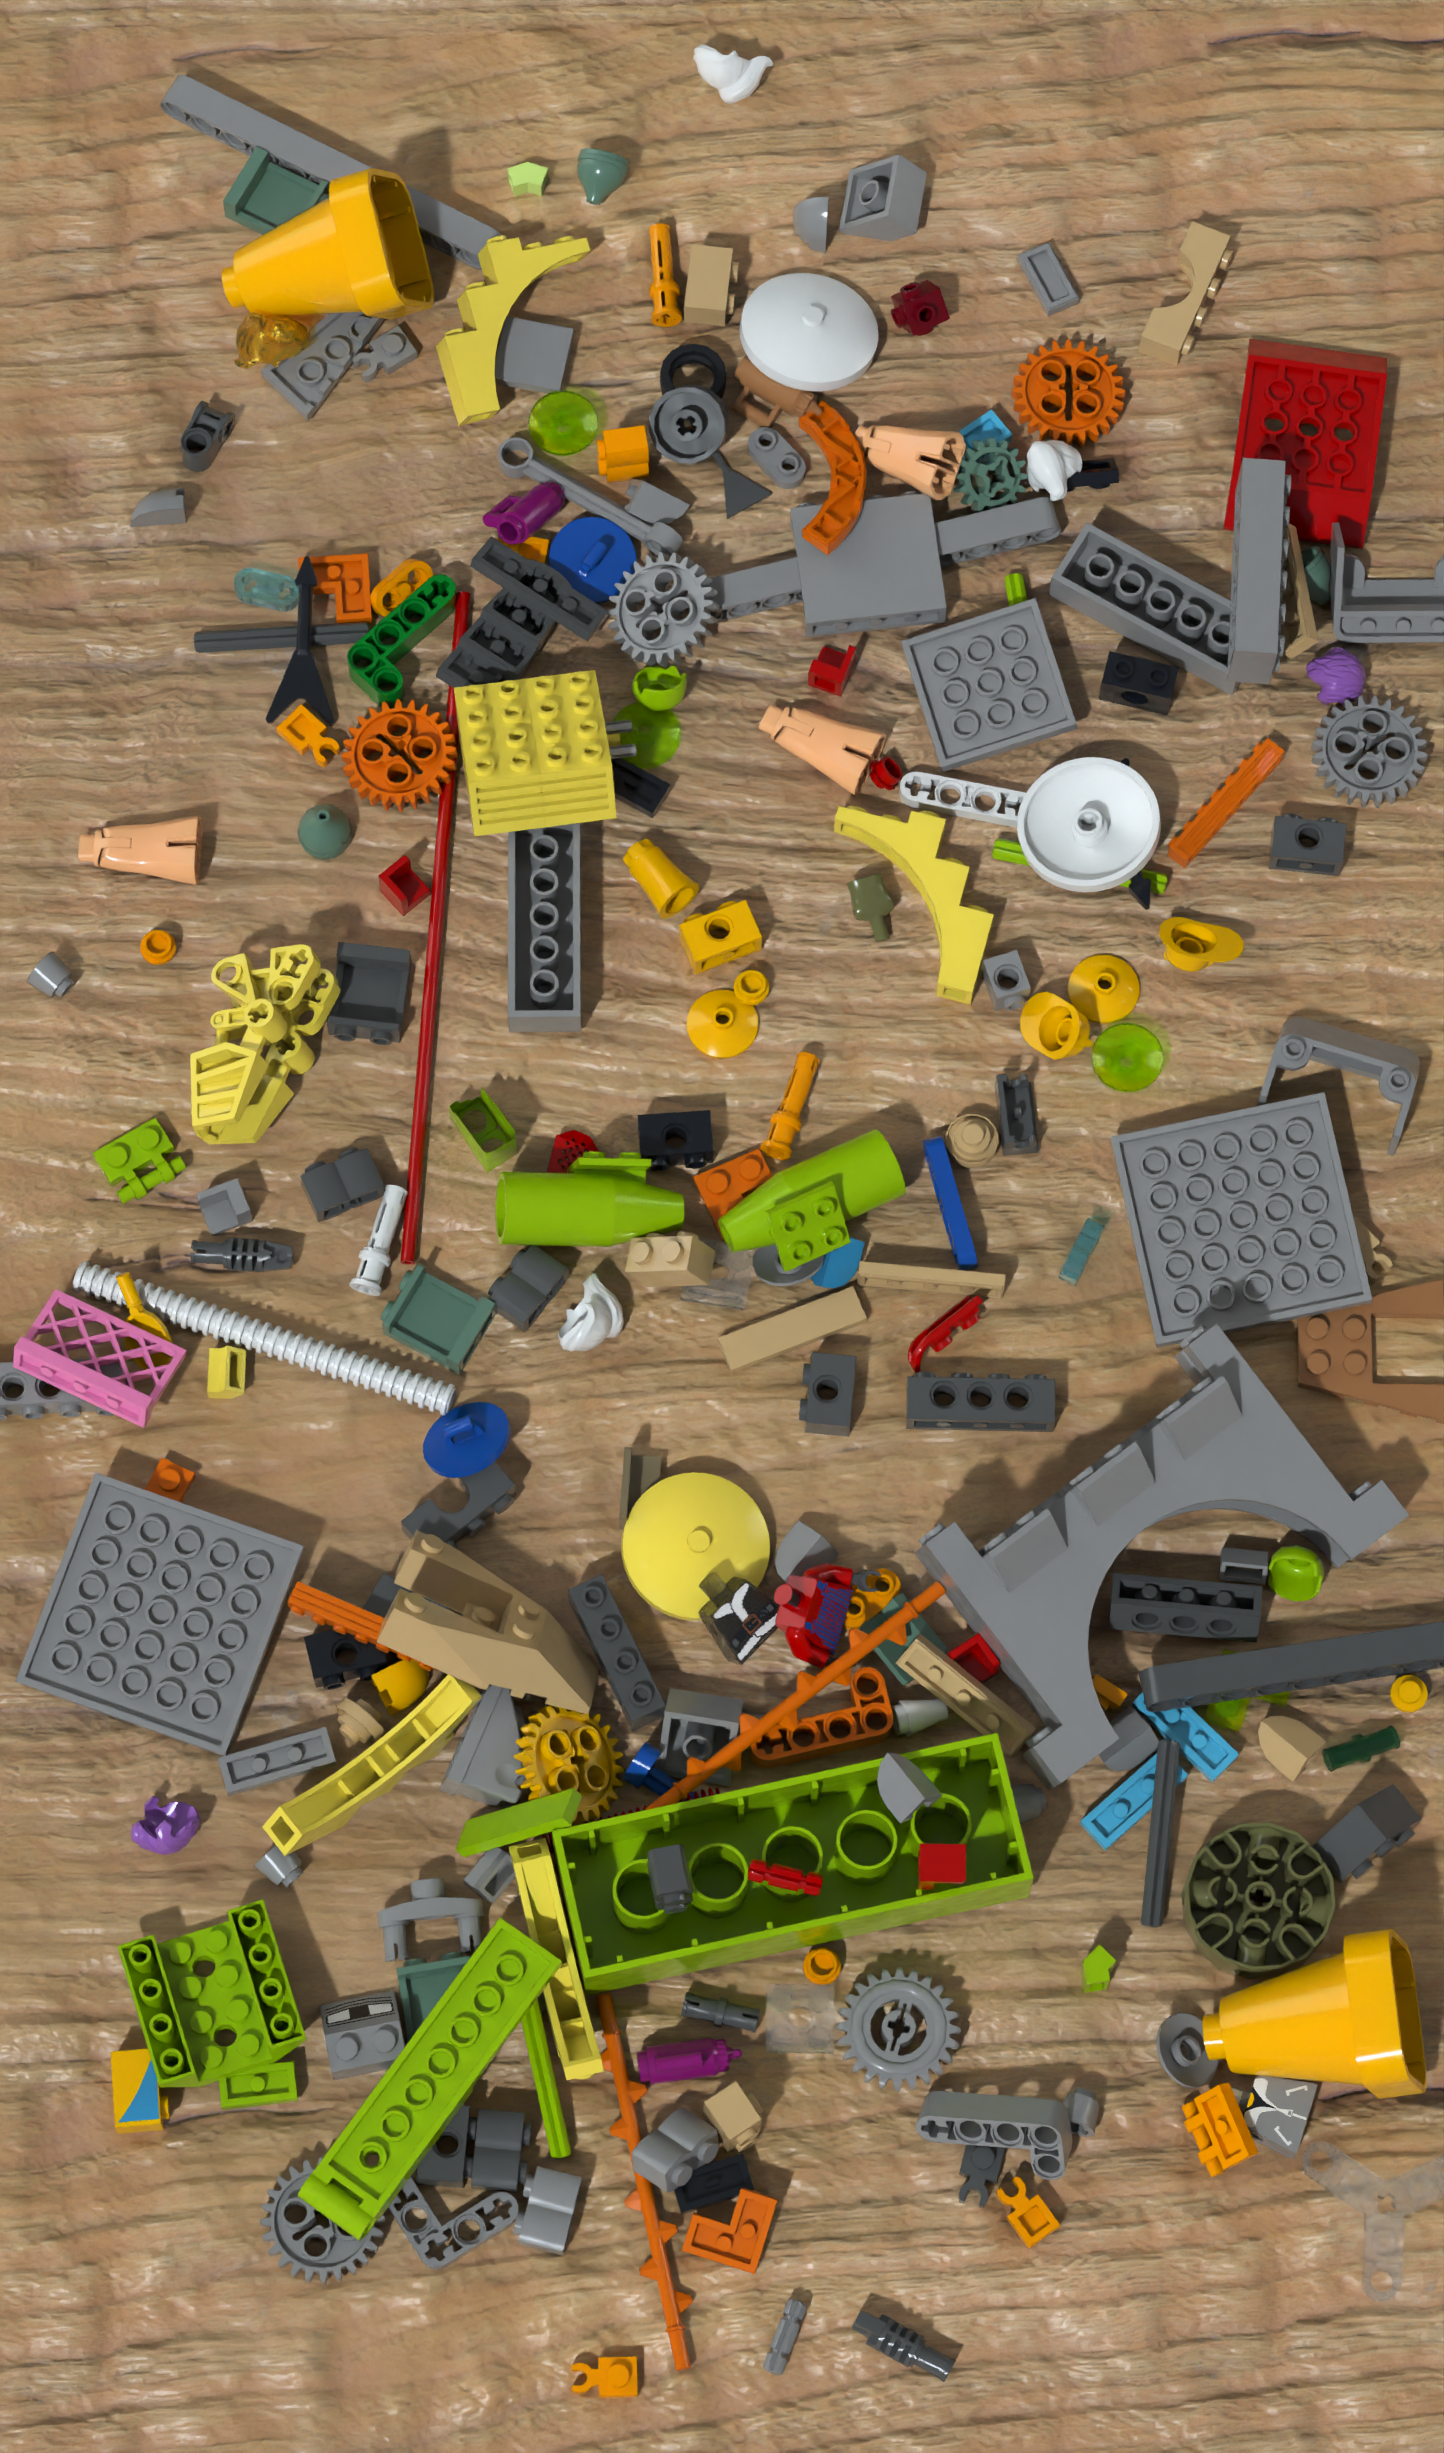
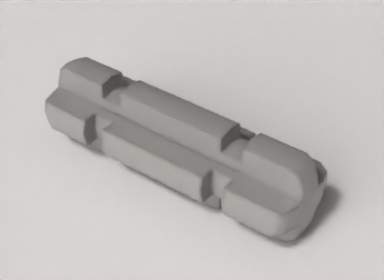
(784, 2337)

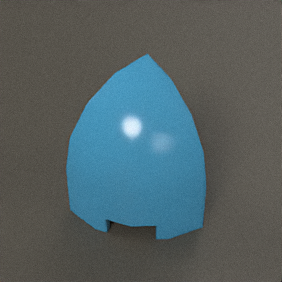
(839, 1265)

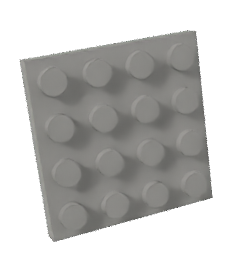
(989, 685)

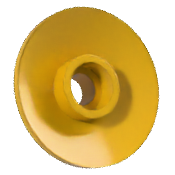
(1104, 1004)
(719, 1039)

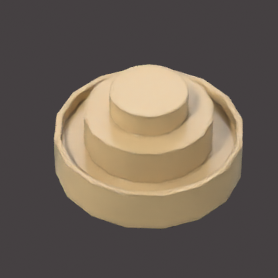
(971, 1140)
(359, 1721)

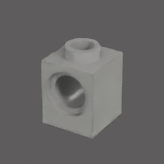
(1006, 967)

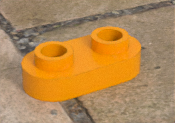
(398, 585)
(872, 1602)

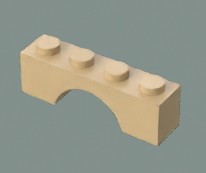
(1170, 328)

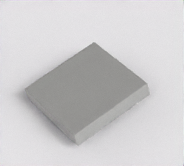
(532, 355)

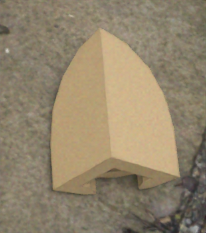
(1288, 1744)

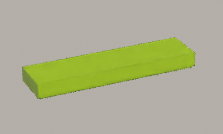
(519, 1822)

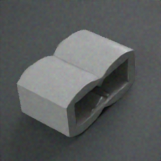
(675, 2150)
(549, 2210)

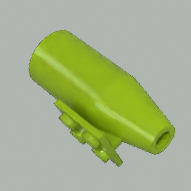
(810, 1202)
(590, 1205)

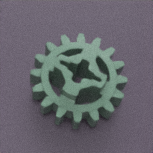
(996, 463)

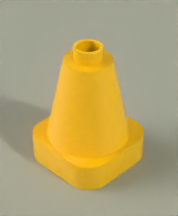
(339, 256)
(1330, 2021)

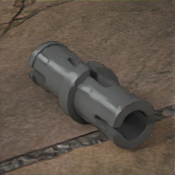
(720, 2012)

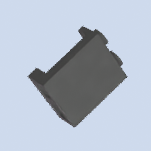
(371, 993)

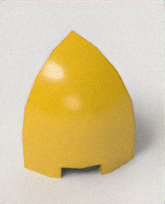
(400, 1685)

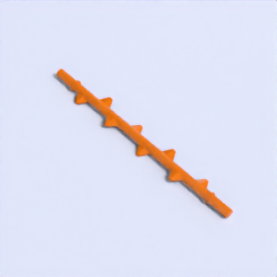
(807, 1686)
(643, 2197)

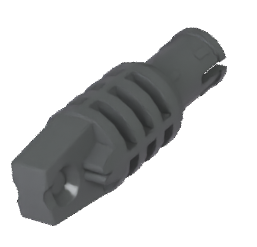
(244, 1254)
(902, 2344)

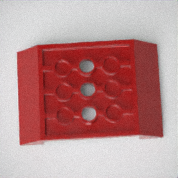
(1327, 475)

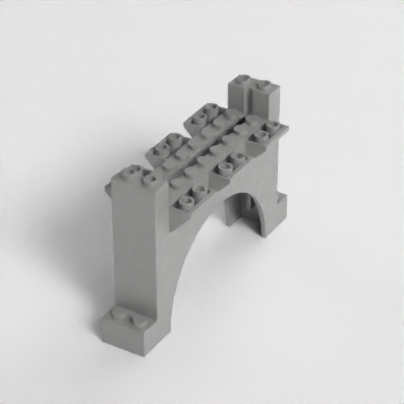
(1206, 1451)

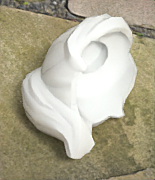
(730, 74)
(1051, 465)
(593, 1319)

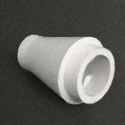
(916, 1715)

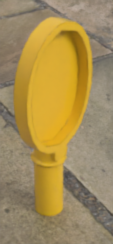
(142, 1319)

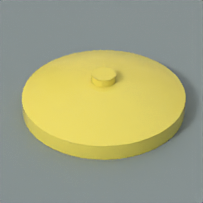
(685, 1533)

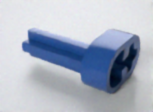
(644, 1773)

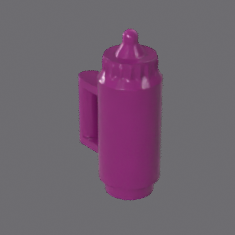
(521, 517)
(685, 2060)

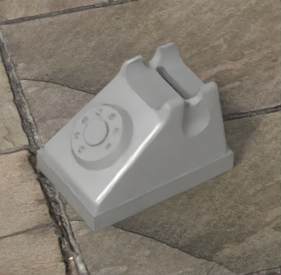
(484, 1757)

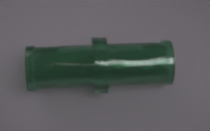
(1361, 1748)

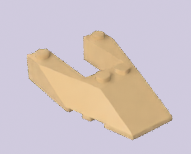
(496, 1638)

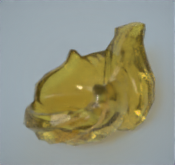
(269, 339)

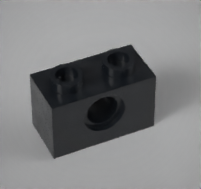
(1138, 683)
(691, 1126)
(328, 1672)

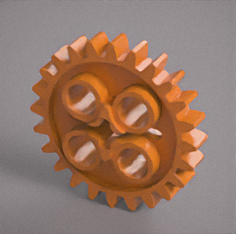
(1100, 394)
(376, 776)

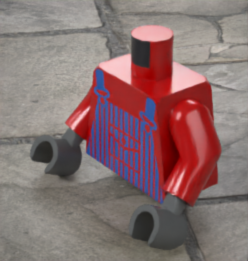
(815, 1609)

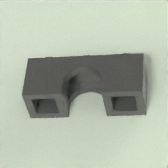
(487, 1492)

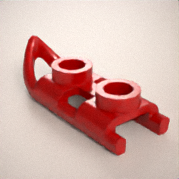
(938, 1334)

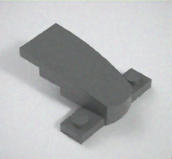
(517, 619)

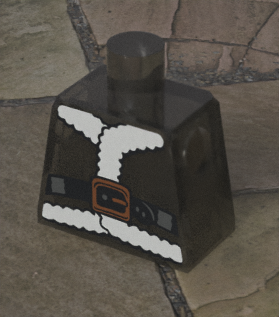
(737, 1616)

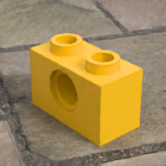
(708, 952)

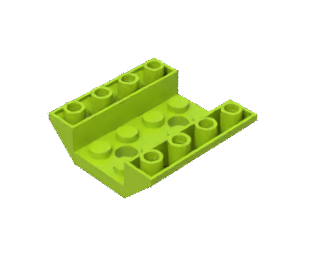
(187, 2011)

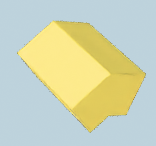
(226, 1372)

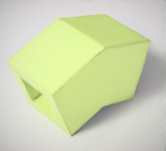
(527, 178)

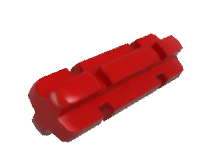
(785, 1877)

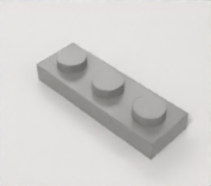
(277, 1761)

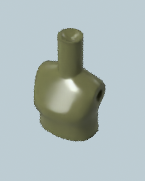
(871, 903)

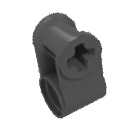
(208, 431)

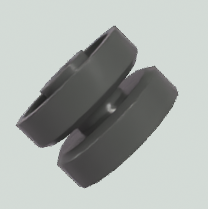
(672, 436)

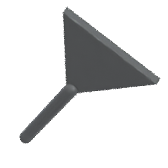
(739, 491)

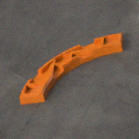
(847, 478)

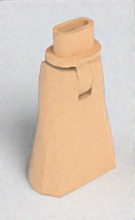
(915, 456)
(831, 746)
(157, 849)

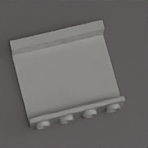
(878, 575)

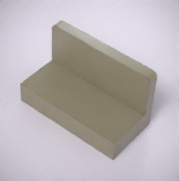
(638, 1476)

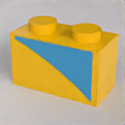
(137, 2093)

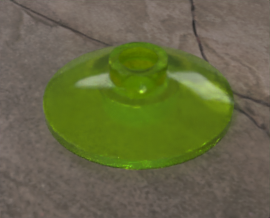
(563, 409)
(656, 746)
(1130, 1042)

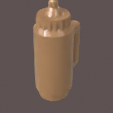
(784, 398)

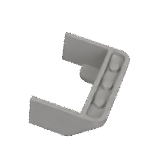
(1382, 608)
(1315, 1041)

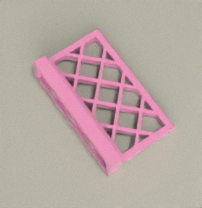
(79, 1377)

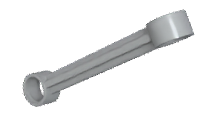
(655, 537)

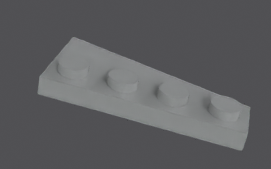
(315, 371)

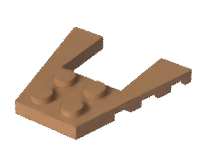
(1337, 1351)

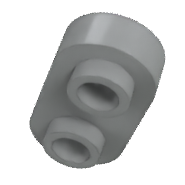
(774, 456)

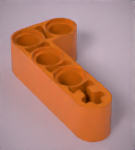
(819, 1725)

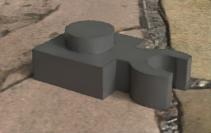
(981, 2166)

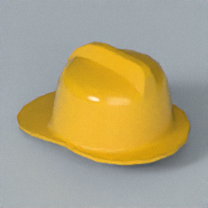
(1197, 945)
(1054, 1026)

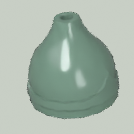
(600, 173)
(1317, 574)
(324, 831)

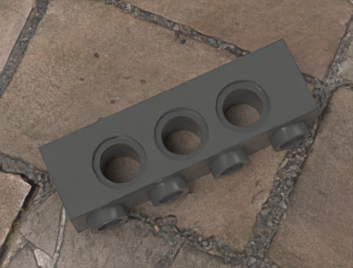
(962, 1414)
(1185, 1607)
(616, 1652)

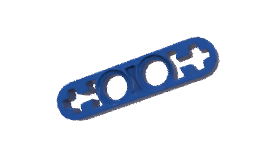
(950, 1204)

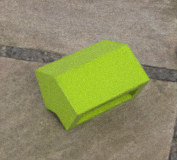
(1096, 1970)

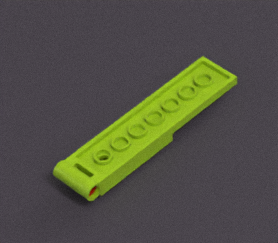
(429, 2080)

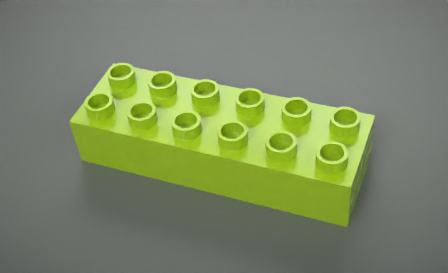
(810, 1822)

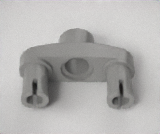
(427, 1904)

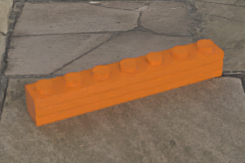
(1225, 802)
(342, 1616)

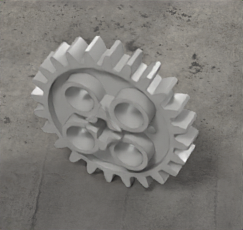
(663, 609)
(1348, 729)
(341, 2250)

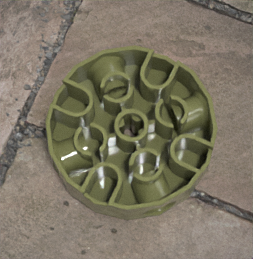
(1291, 1884)

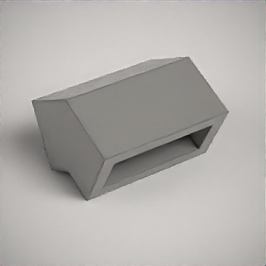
(1245, 1559)
(491, 1875)

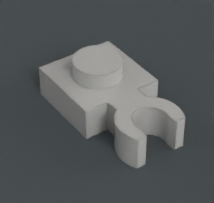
(388, 352)

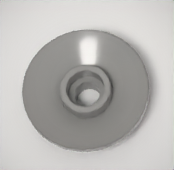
(769, 1268)
(1184, 2052)

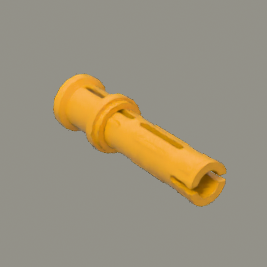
(664, 288)
(786, 1120)

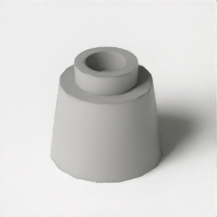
(51, 976)
(1028, 1801)
(280, 1867)
(1082, 2111)

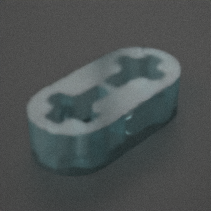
(266, 589)
(1081, 1251)

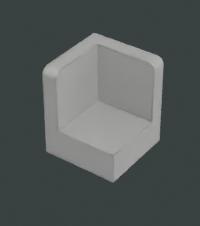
(224, 1207)

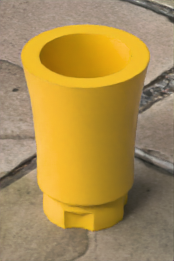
(660, 878)

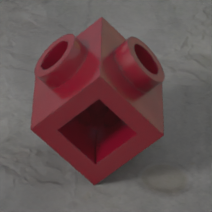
(919, 308)

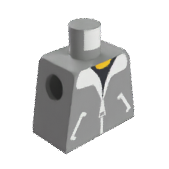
(1276, 2111)

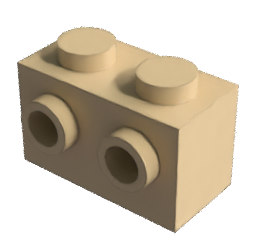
(709, 285)
(670, 1260)
(734, 2117)

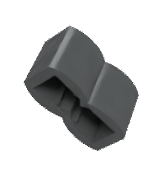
(342, 1184)
(528, 1286)
(670, 1878)
(499, 2150)

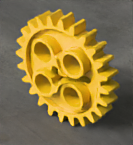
(568, 1752)

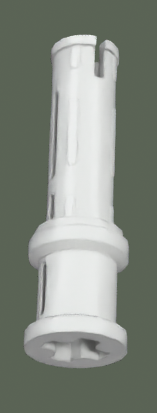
(375, 1256)

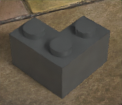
(1367, 1831)

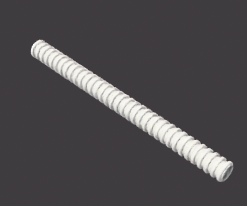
(271, 1340)

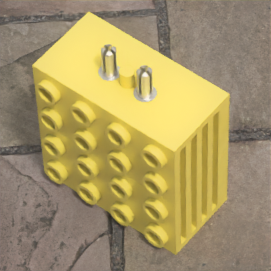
(538, 752)

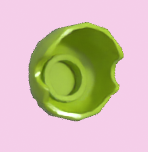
(659, 687)
(1295, 1573)

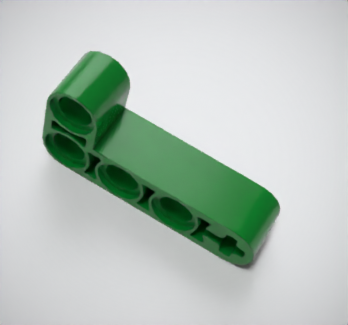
(408, 636)

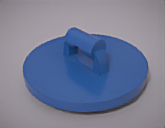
(593, 556)
(466, 1439)

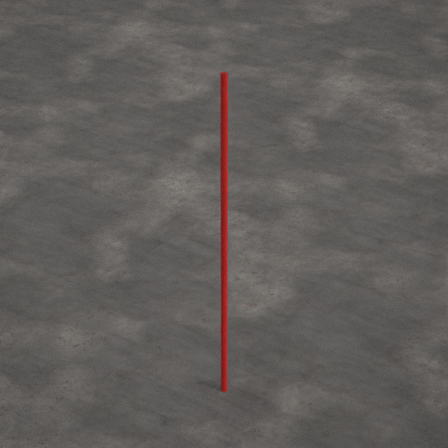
(432, 967)

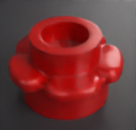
(885, 773)

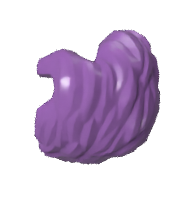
(1339, 676)
(166, 1827)

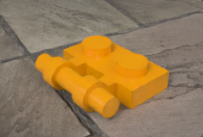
(1219, 2129)

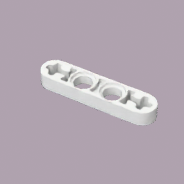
(968, 794)

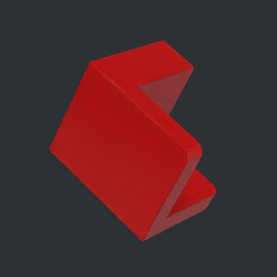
(832, 670)
(402, 886)
(976, 1658)
(941, 1864)

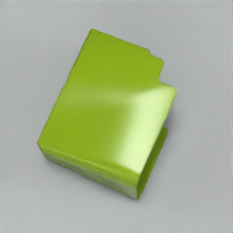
(494, 1118)

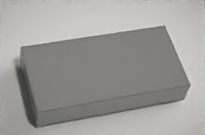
(1048, 279)

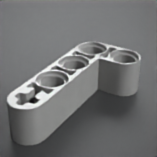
(1001, 2122)

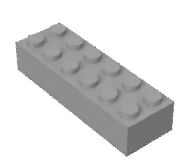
(1258, 571)
(1147, 604)
(544, 929)

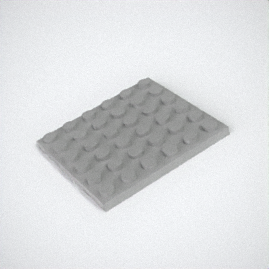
(1241, 1219)
(160, 1614)

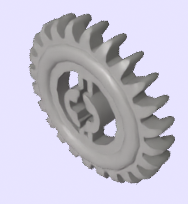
(889, 2064)

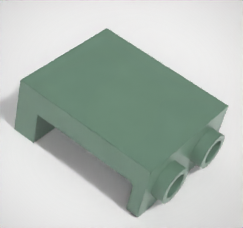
(269, 194)
(437, 1319)
(424, 1985)

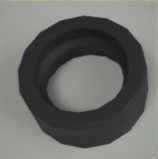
(693, 354)

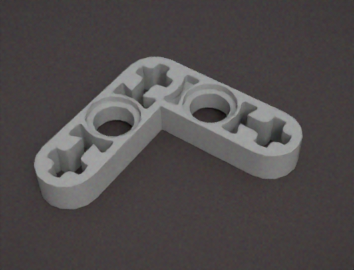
(435, 2232)

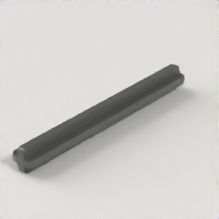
(277, 637)
(1160, 1833)

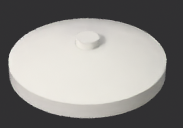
(808, 332)
(1089, 824)

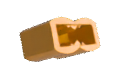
(623, 454)

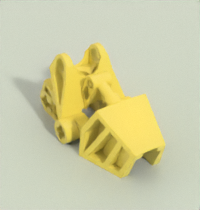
(232, 1085)

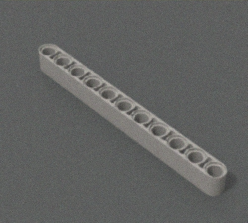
(302, 155)
(957, 542)

